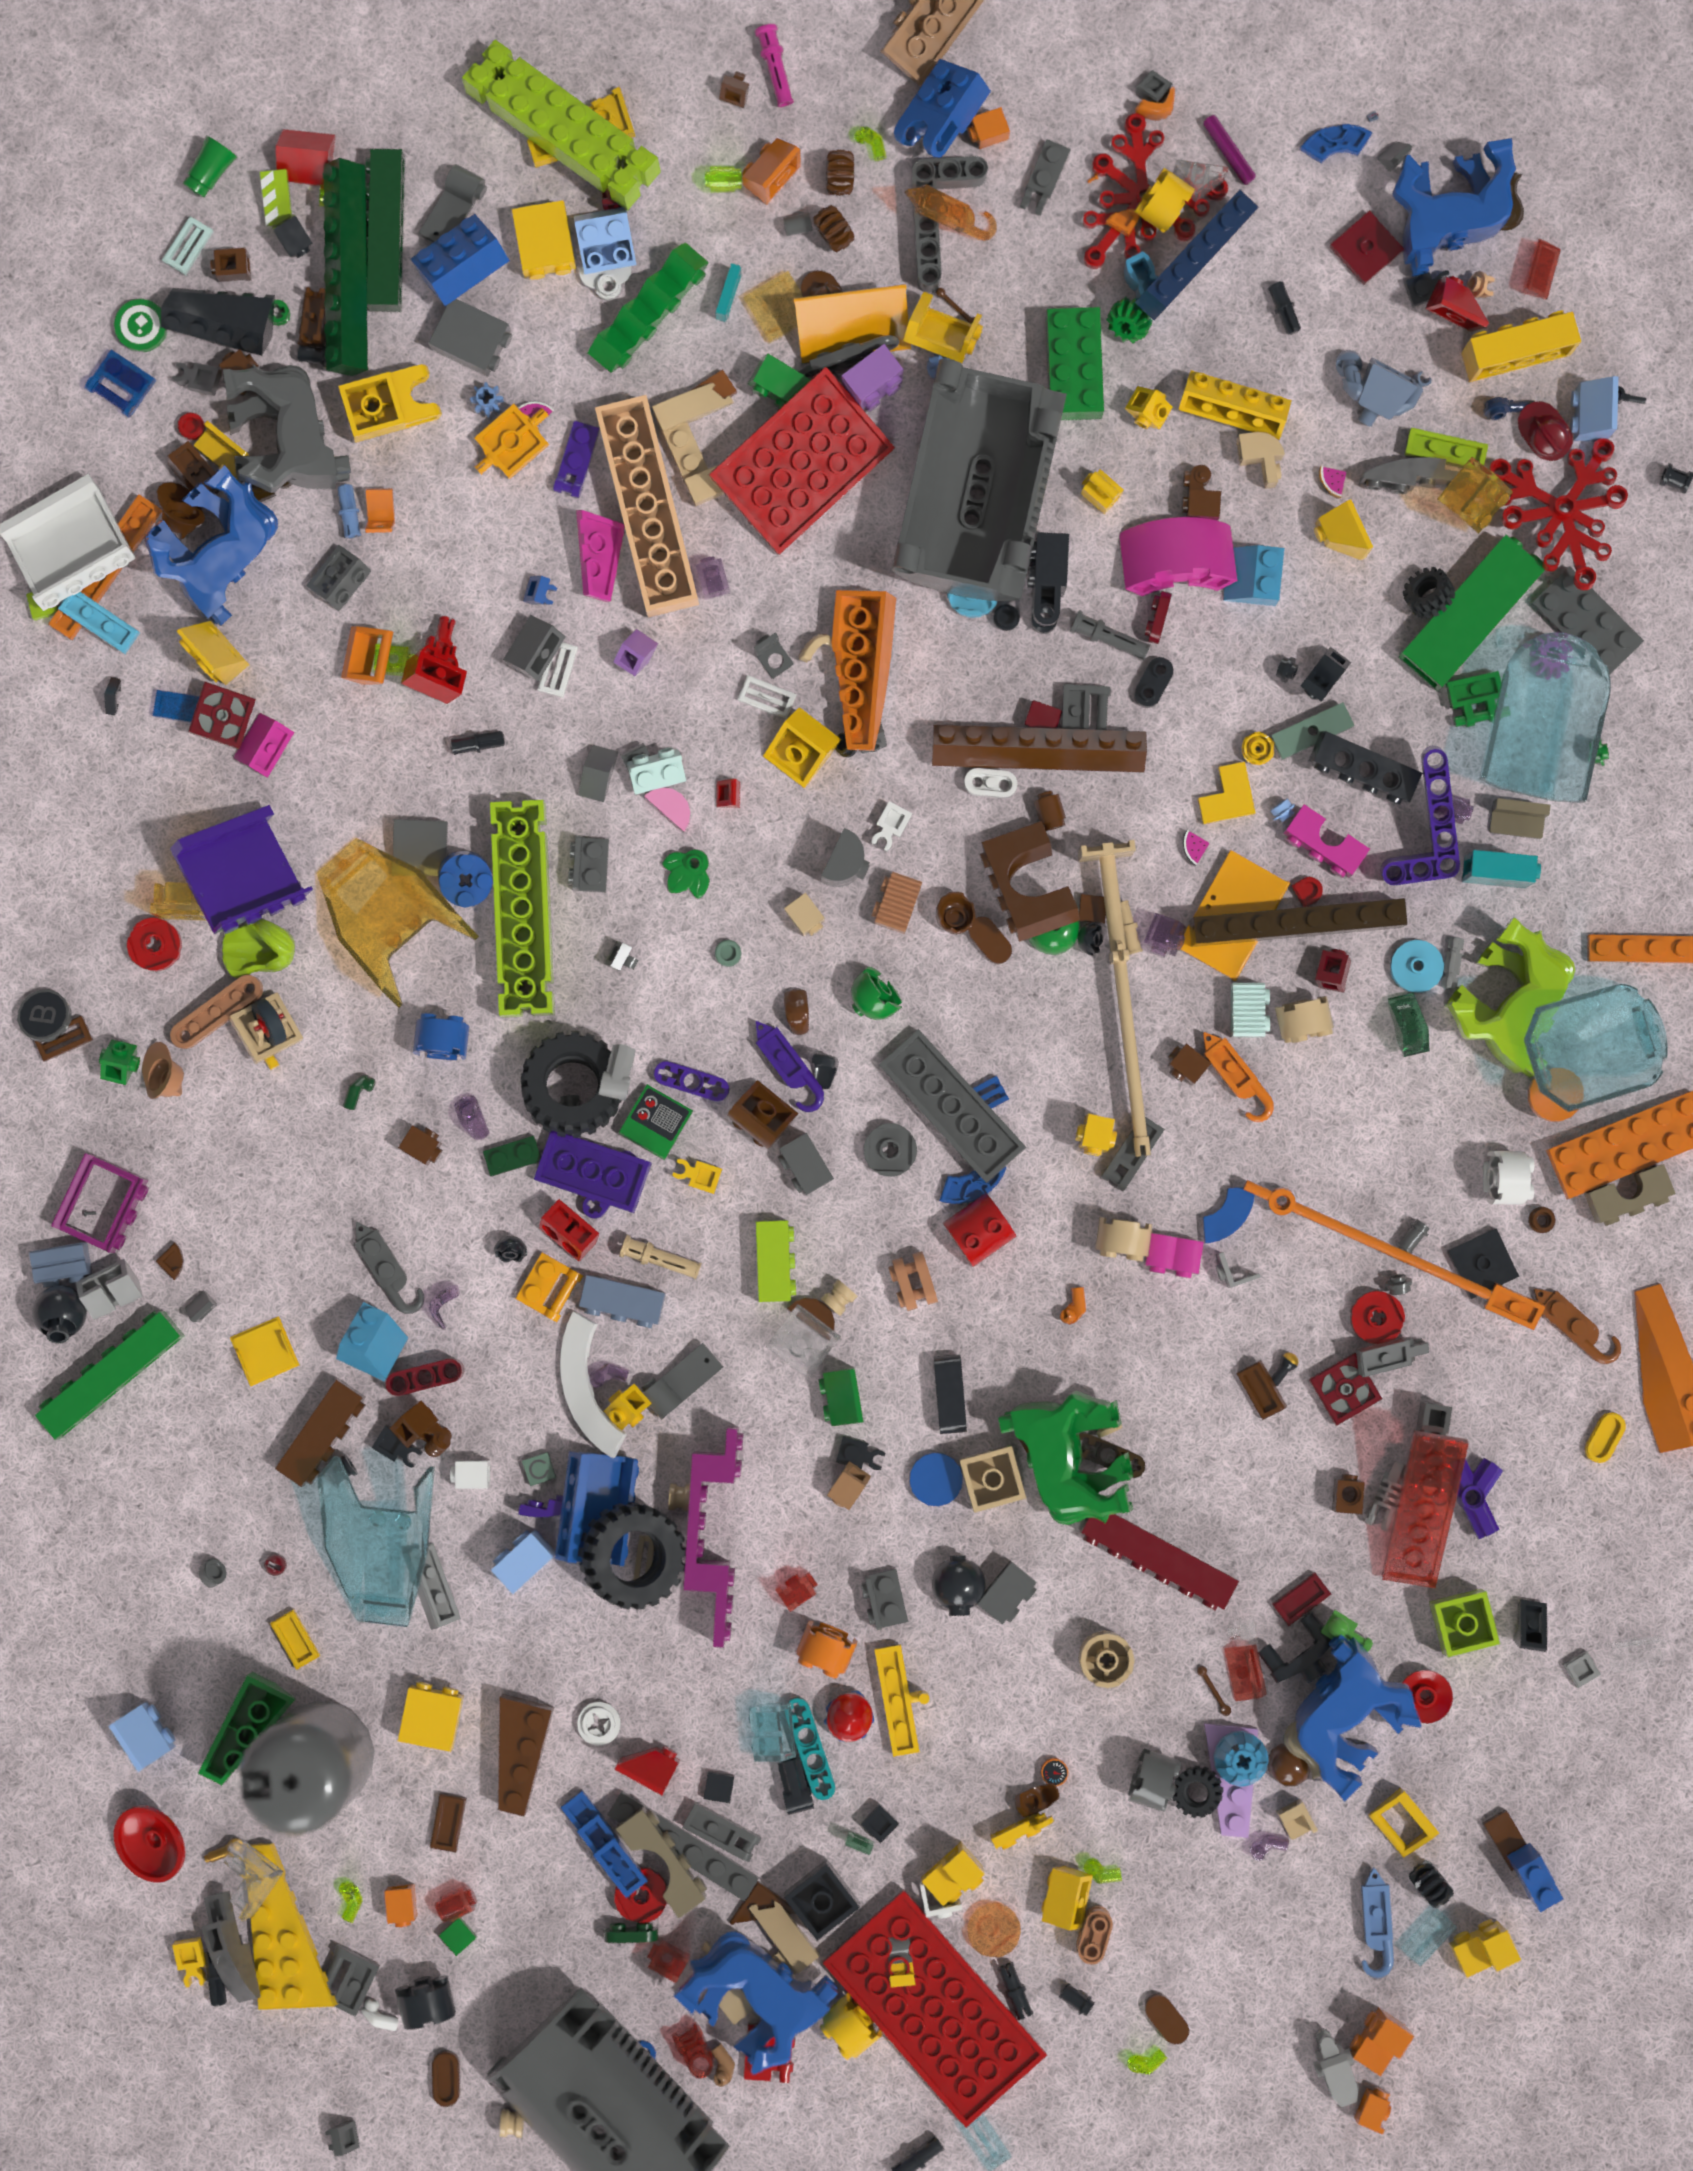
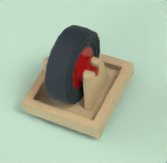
(266, 1028)

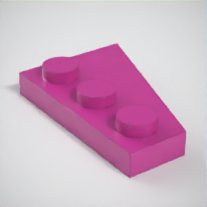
(599, 553)

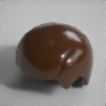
(955, 913)
(1286, 1767)

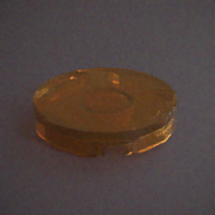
(986, 1927)

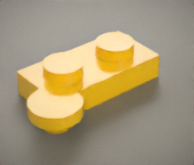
(1028, 1826)

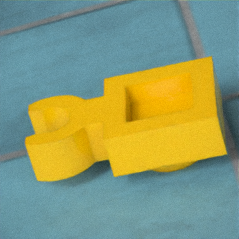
(703, 1176)
(190, 1957)

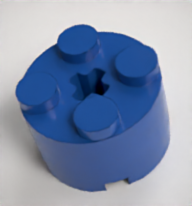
(465, 894)
(441, 1037)

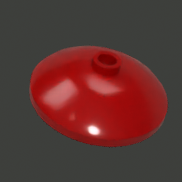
(149, 1843)

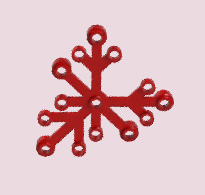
(1137, 154)
(1571, 537)

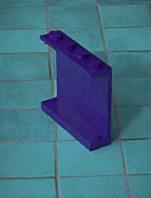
(238, 871)

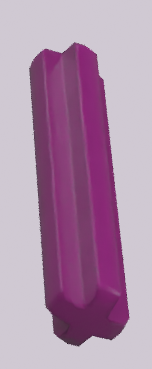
(1229, 149)

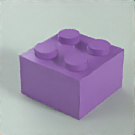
(873, 378)

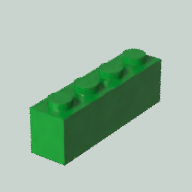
(251, 1714)

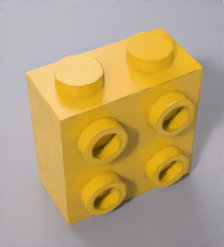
(431, 1716)

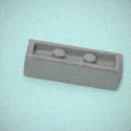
(436, 1593)

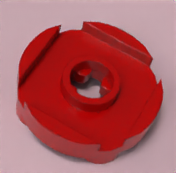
(140, 938)
(1391, 1323)
(637, 1909)

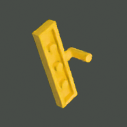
(898, 1700)

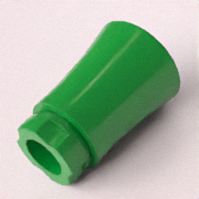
(208, 166)

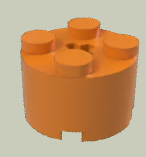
(826, 1649)

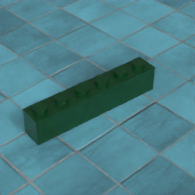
(385, 229)

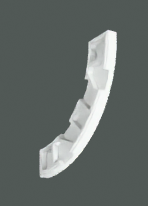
(578, 1388)

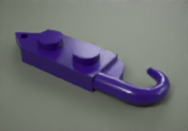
(788, 1064)

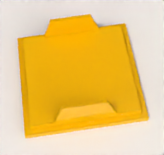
(264, 1351)

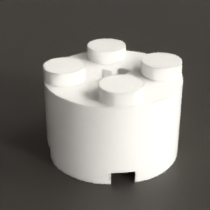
(1508, 1177)

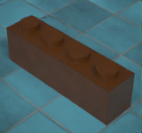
(320, 1433)

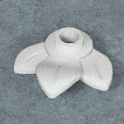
(597, 280)

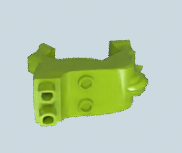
(1543, 980)

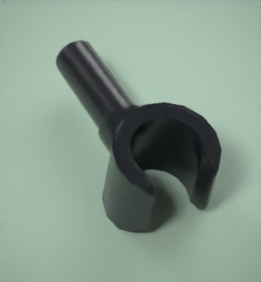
(1629, 398)

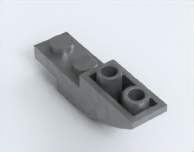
(1404, 473)
(223, 1943)

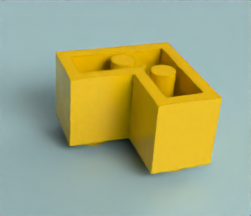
(954, 1873)
(1484, 1948)

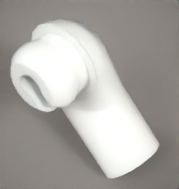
(376, 2018)

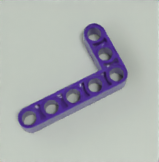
(1436, 826)

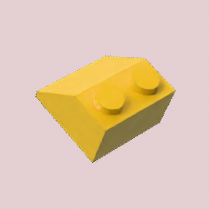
(801, 747)

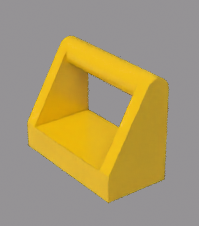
(1403, 1798)

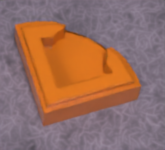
(1123, 221)

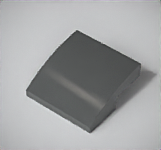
(421, 844)

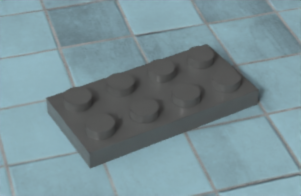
(1587, 617)

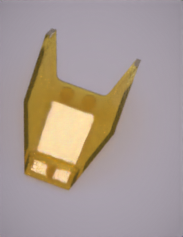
(380, 906)

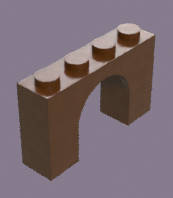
(1026, 914)

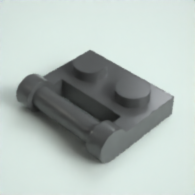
(1077, 706)
(356, 1981)

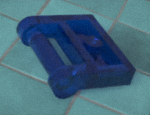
(125, 376)

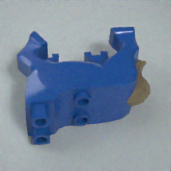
(1339, 1705)

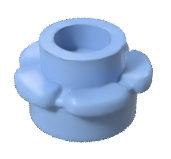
(1283, 810)

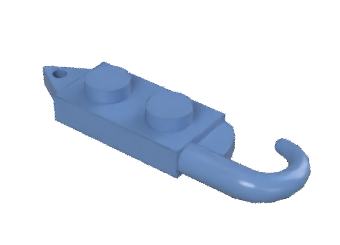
(1377, 1922)

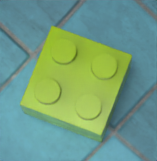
(1464, 1622)

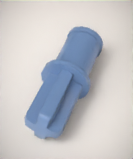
(348, 511)

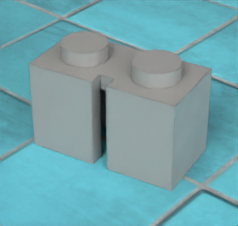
(109, 1288)

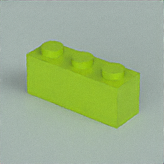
(775, 1261)

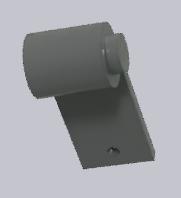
(456, 202)
(681, 1380)

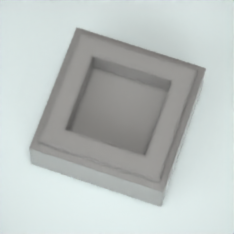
(1581, 1669)

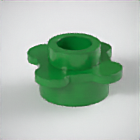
(1602, 753)

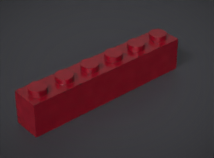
(1162, 1558)

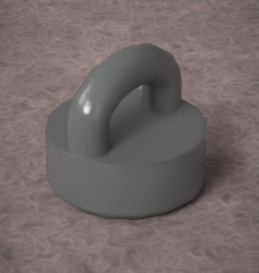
(212, 1572)

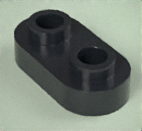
(1153, 681)

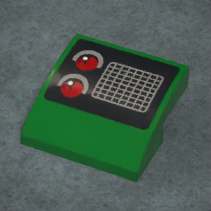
(655, 1122)

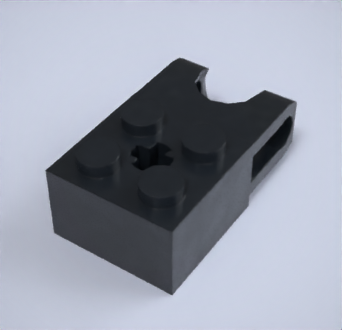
(1048, 578)

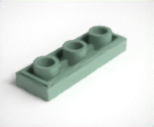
(1296, 737)

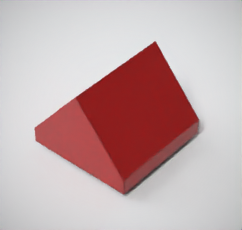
(728, 793)

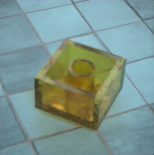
(1475, 495)

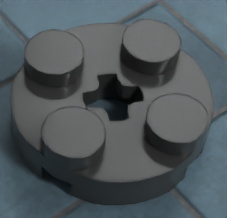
(880, 1138)

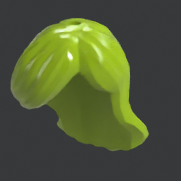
(257, 948)

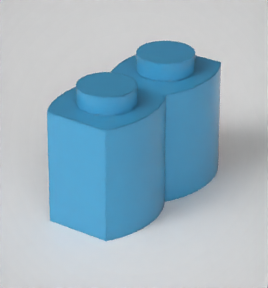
(1139, 273)

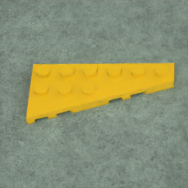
(285, 1951)

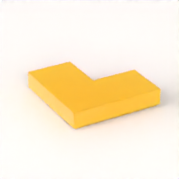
(1234, 801)

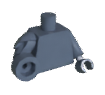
(1383, 388)

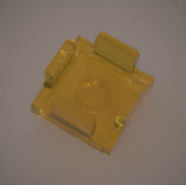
(175, 902)

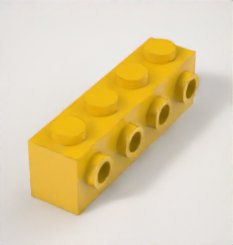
(1234, 404)

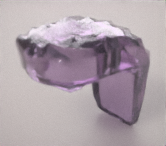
(471, 1117)
(440, 1299)

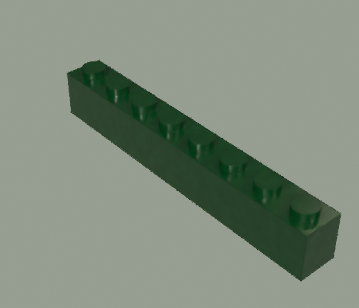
(345, 267)

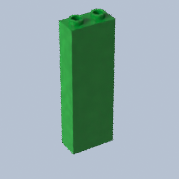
(1474, 612)

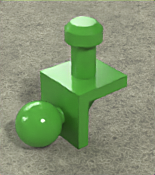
(1341, 1625)

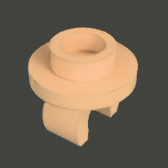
(1478, 284)

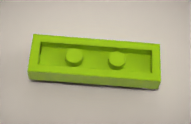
(1436, 445)

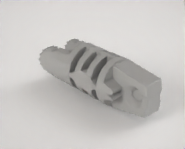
(1387, 1496)

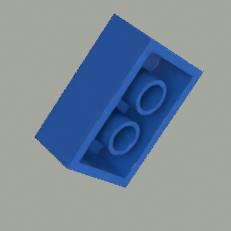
(460, 259)

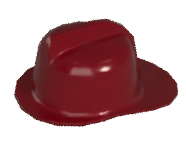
(1545, 431)

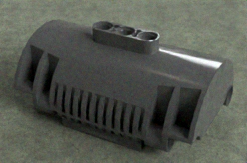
(969, 423)
(595, 2062)

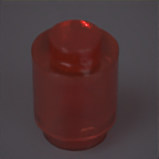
(456, 1904)

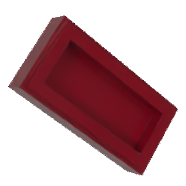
(1301, 1599)

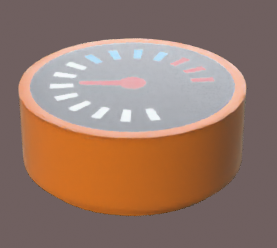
(1054, 1771)

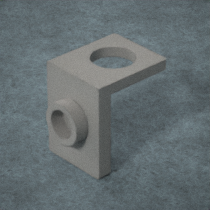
(1224, 1272)

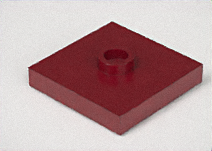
(1366, 247)

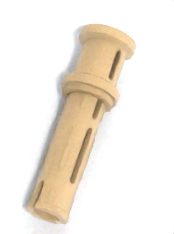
(647, 1253)

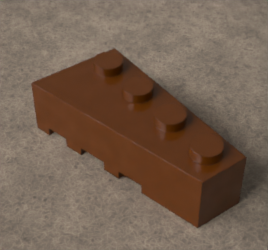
(521, 1746)

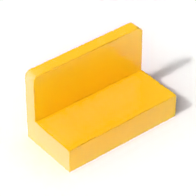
(219, 448)

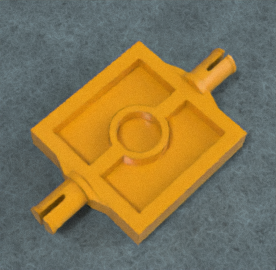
(511, 441)

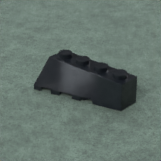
(221, 318)

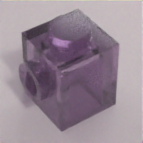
(712, 577)
(1165, 935)

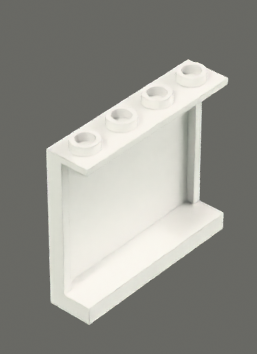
(66, 542)

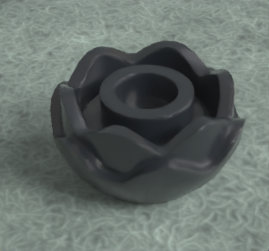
(1090, 938)
(510, 1249)

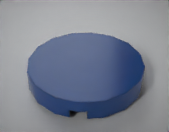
(936, 1479)

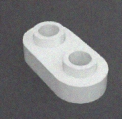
(990, 780)

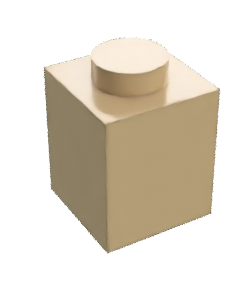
(805, 915)

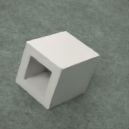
(471, 1474)

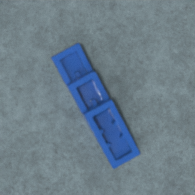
(604, 1843)

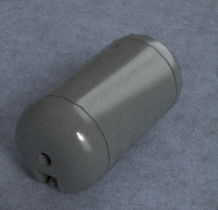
(306, 1768)

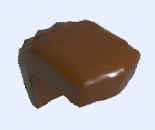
(797, 1011)
(1036, 1799)

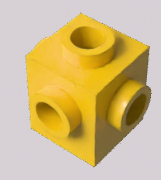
(1148, 407)
(627, 1407)

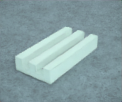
(196, 250)

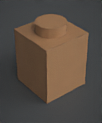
(848, 1486)

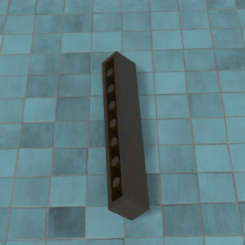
(1298, 922)

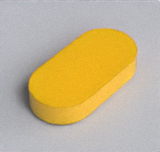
(1605, 1437)

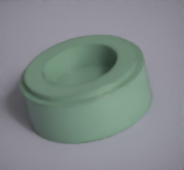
(728, 953)

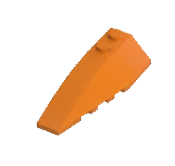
(863, 656)
(1664, 1371)

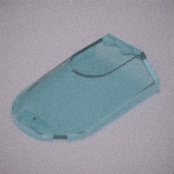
(1548, 720)
(1596, 1046)

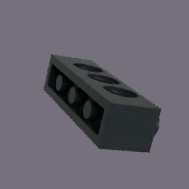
(1405, 778)

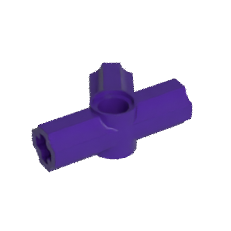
(1481, 1483)

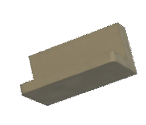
(1518, 818)

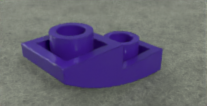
(535, 1508)

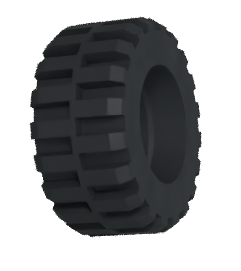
(534, 1079)
(660, 1575)

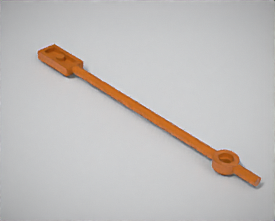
(1499, 1299)

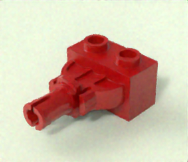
(435, 667)

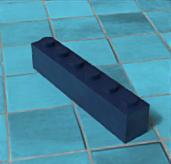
(1196, 254)

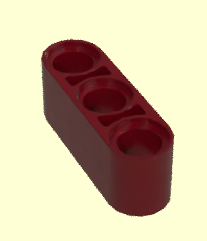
(412, 1380)

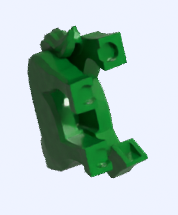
(1056, 1456)

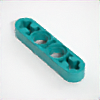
(810, 1748)

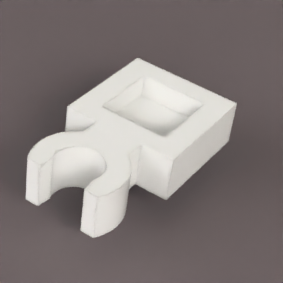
(892, 822)

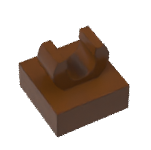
(734, 89)

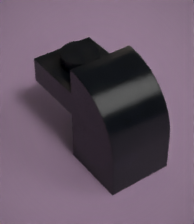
(1325, 674)

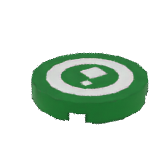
(139, 325)

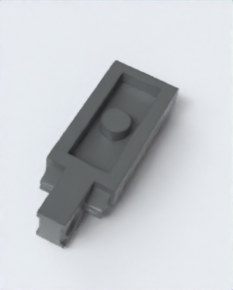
(1389, 1355)

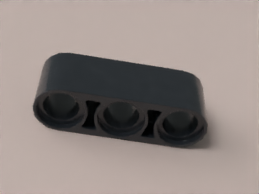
(950, 1394)

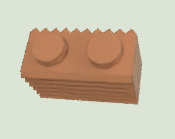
(897, 903)

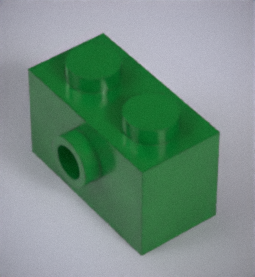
(776, 380)

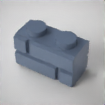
(60, 1263)

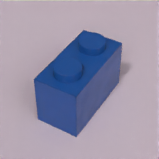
(1535, 1877)

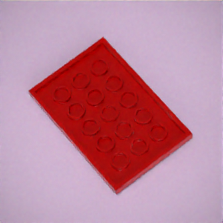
(801, 461)

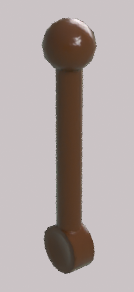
(940, 292)
(1225, 1709)

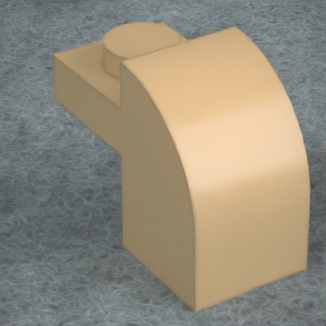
(1263, 449)

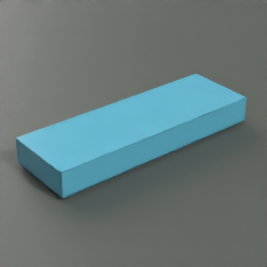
(99, 621)

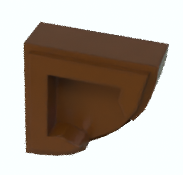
(172, 1261)

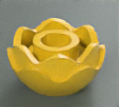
(1259, 740)

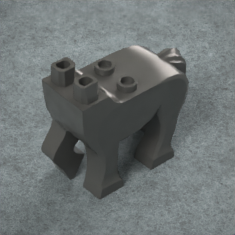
(301, 449)

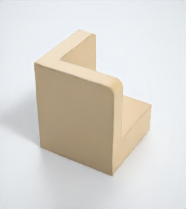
(1296, 1819)

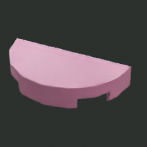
(672, 805)

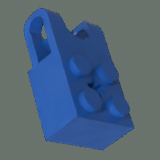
(942, 108)

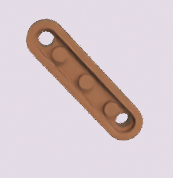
(216, 1011)

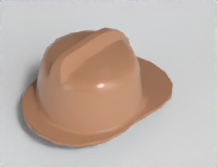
(161, 1073)

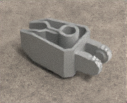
(1334, 2065)

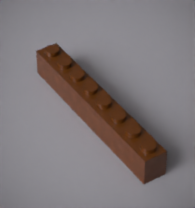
(1039, 748)

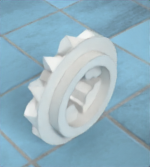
(595, 1735)

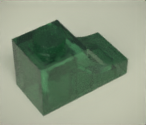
(1409, 1025)

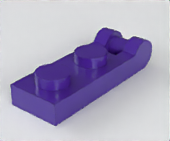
(577, 458)

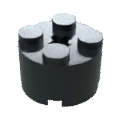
(425, 2002)

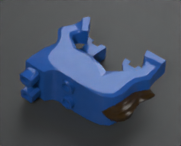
(1455, 216)

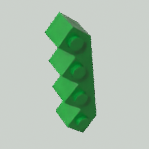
(643, 314)

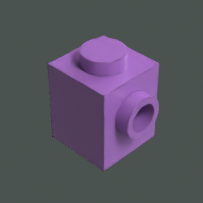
(635, 652)

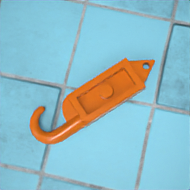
(1236, 1074)

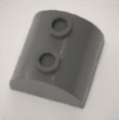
(846, 861)

